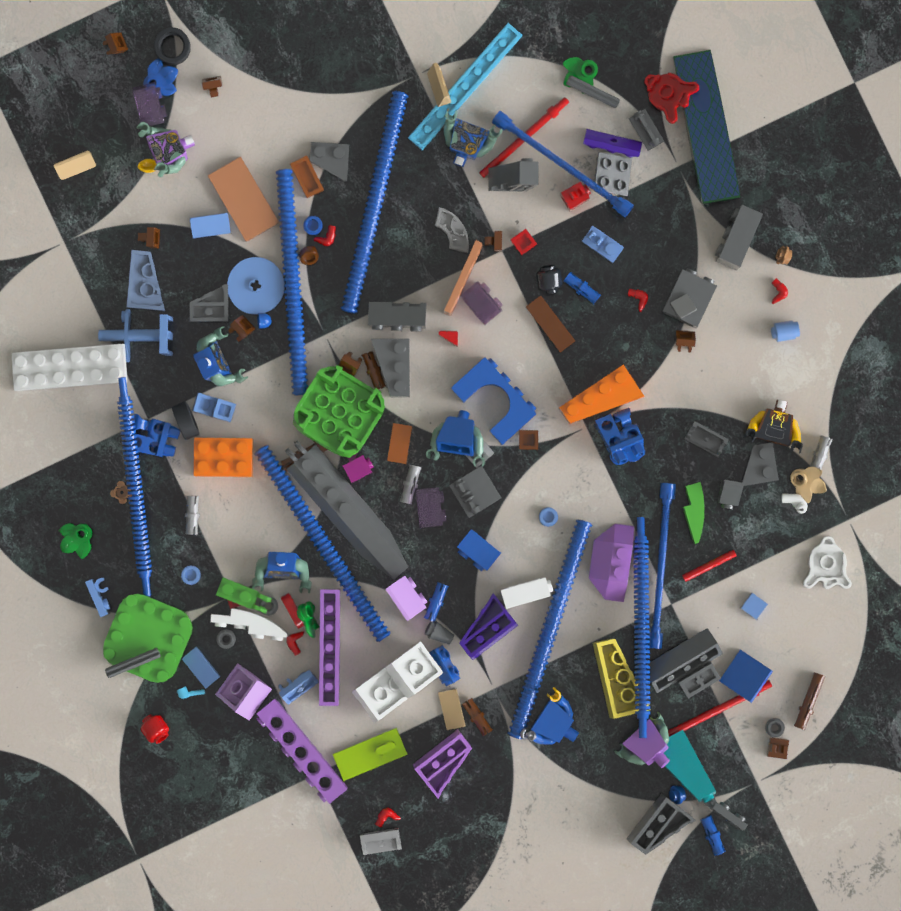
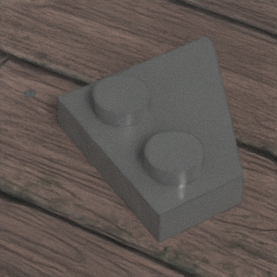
(331, 158)
(211, 306)
(761, 465)

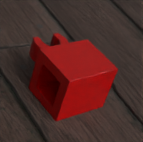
(575, 195)

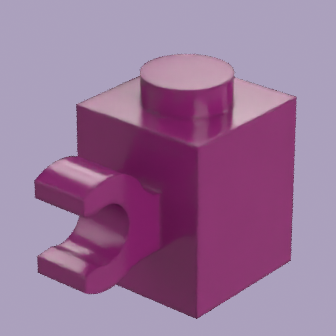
(358, 467)

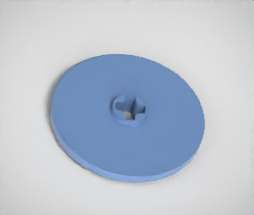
(249, 272)

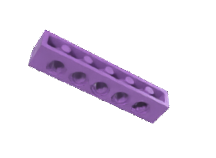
(329, 647)
(275, 709)

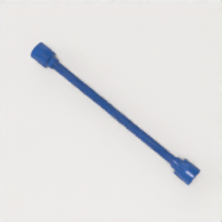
(620, 204)
(667, 493)

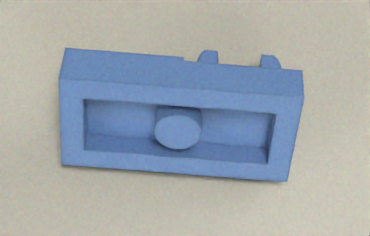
(602, 244)
(101, 604)
(297, 688)

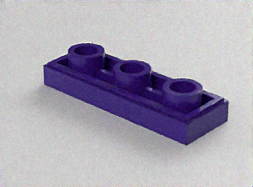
(612, 143)

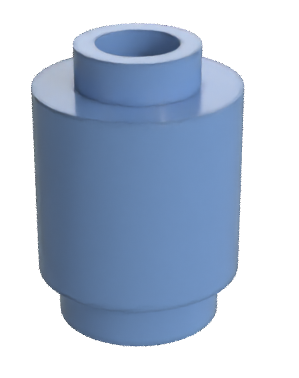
(785, 331)

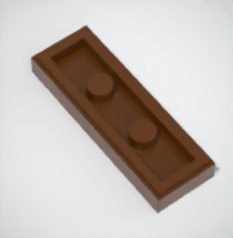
(550, 324)

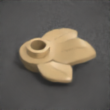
(810, 484)

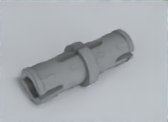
(821, 452)
(410, 484)
(192, 515)

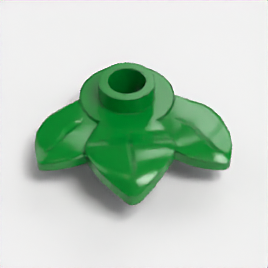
(577, 69)
(74, 541)
(306, 613)

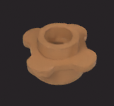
(783, 255)
(116, 492)

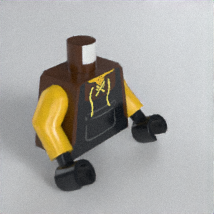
(776, 427)

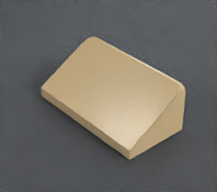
(438, 85)
(75, 165)
(451, 709)

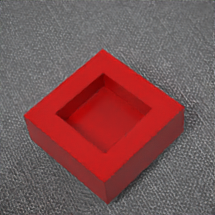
(523, 242)

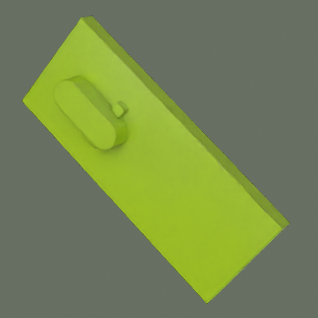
(369, 754)

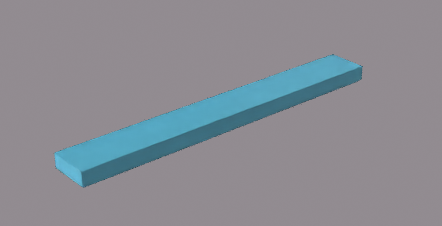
(466, 85)

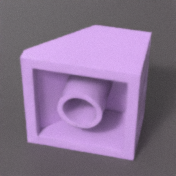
(406, 597)
(243, 692)

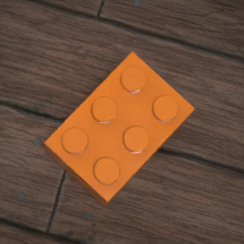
(223, 457)

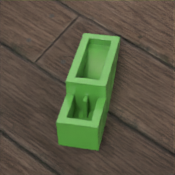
(695, 511)

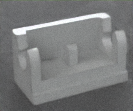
(380, 841)

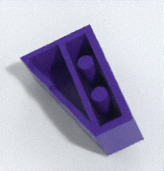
(488, 628)

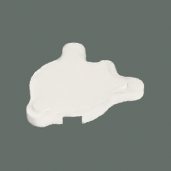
(828, 565)

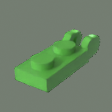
(241, 595)

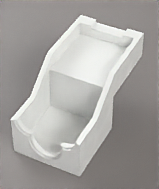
(397, 682)

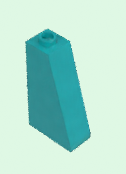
(687, 767)

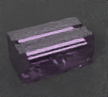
(148, 104)
(481, 302)
(430, 508)

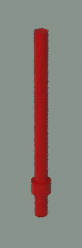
(552, 112)
(714, 711)

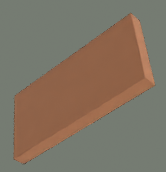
(243, 199)
(463, 278)

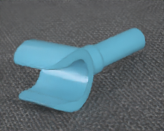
(183, 692)

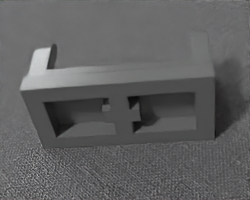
(706, 439)
(699, 680)

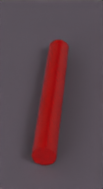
(709, 565)

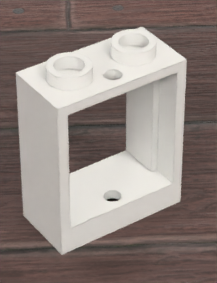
(526, 592)

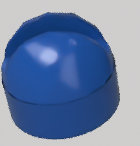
(263, 320)

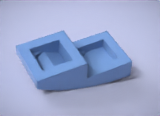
(213, 407)

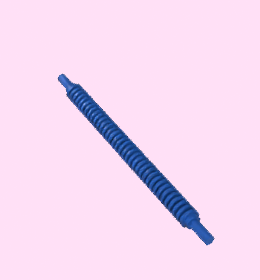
(134, 486)
(642, 672)

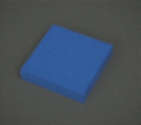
(745, 676)

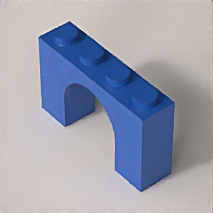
(486, 374)

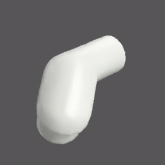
(796, 500)

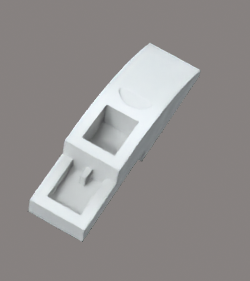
(257, 624)

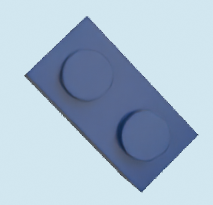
(478, 550)

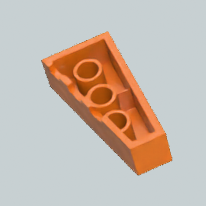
(608, 393)

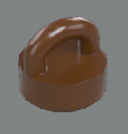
(308, 255)

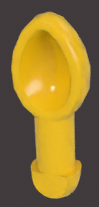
(147, 165)

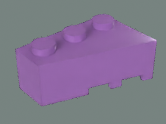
(442, 762)

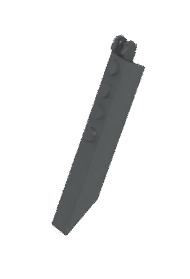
(346, 510)

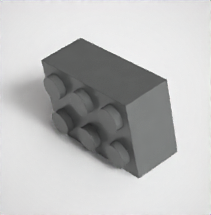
(738, 237)

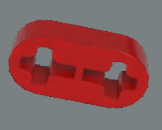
(292, 609)

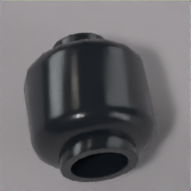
(549, 279)

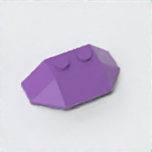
(612, 561)

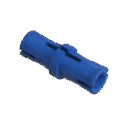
(582, 288)
(436, 602)
(712, 835)

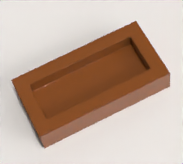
(307, 176)
(399, 443)

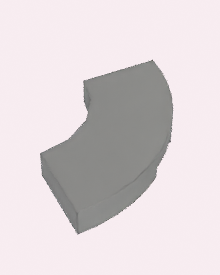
(453, 229)

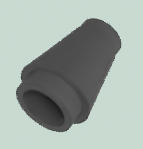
(439, 633)

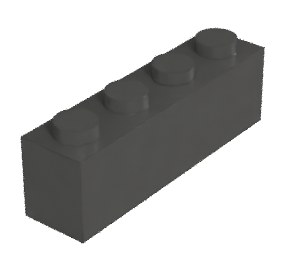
(683, 660)

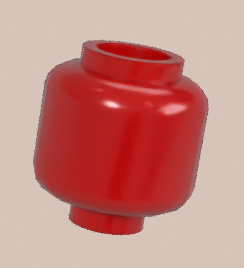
(154, 729)

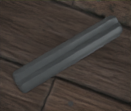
(593, 91)
(132, 662)

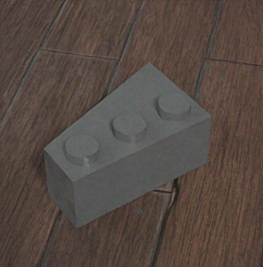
(514, 176)
(397, 316)
(395, 364)
(659, 824)

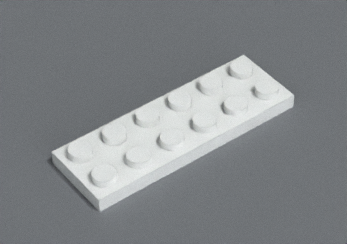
(68, 367)

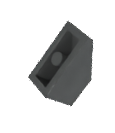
(730, 493)

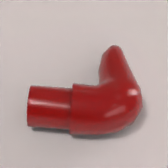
(329, 239)
(782, 289)
(639, 294)
(291, 642)
(386, 812)

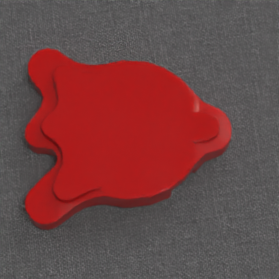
(669, 92)

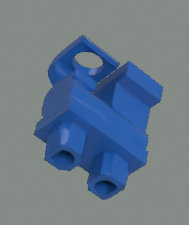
(157, 437)
(620, 442)

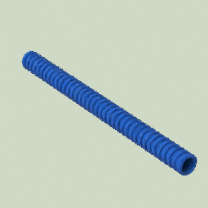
(374, 201)
(292, 281)
(322, 543)
(550, 628)

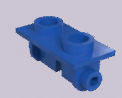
(442, 658)

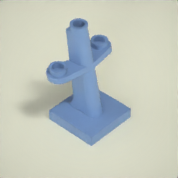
(139, 335)

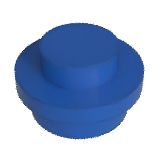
(312, 225)
(677, 794)

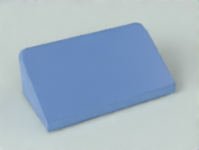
(210, 225)
(201, 667)

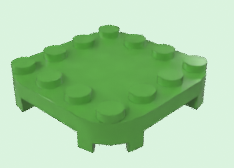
(338, 411)
(145, 625)

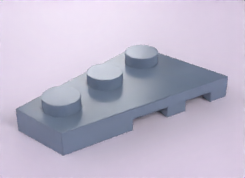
(143, 283)

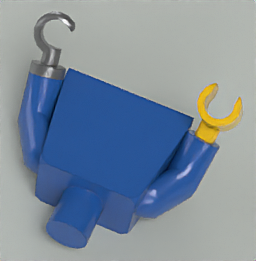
(553, 722)

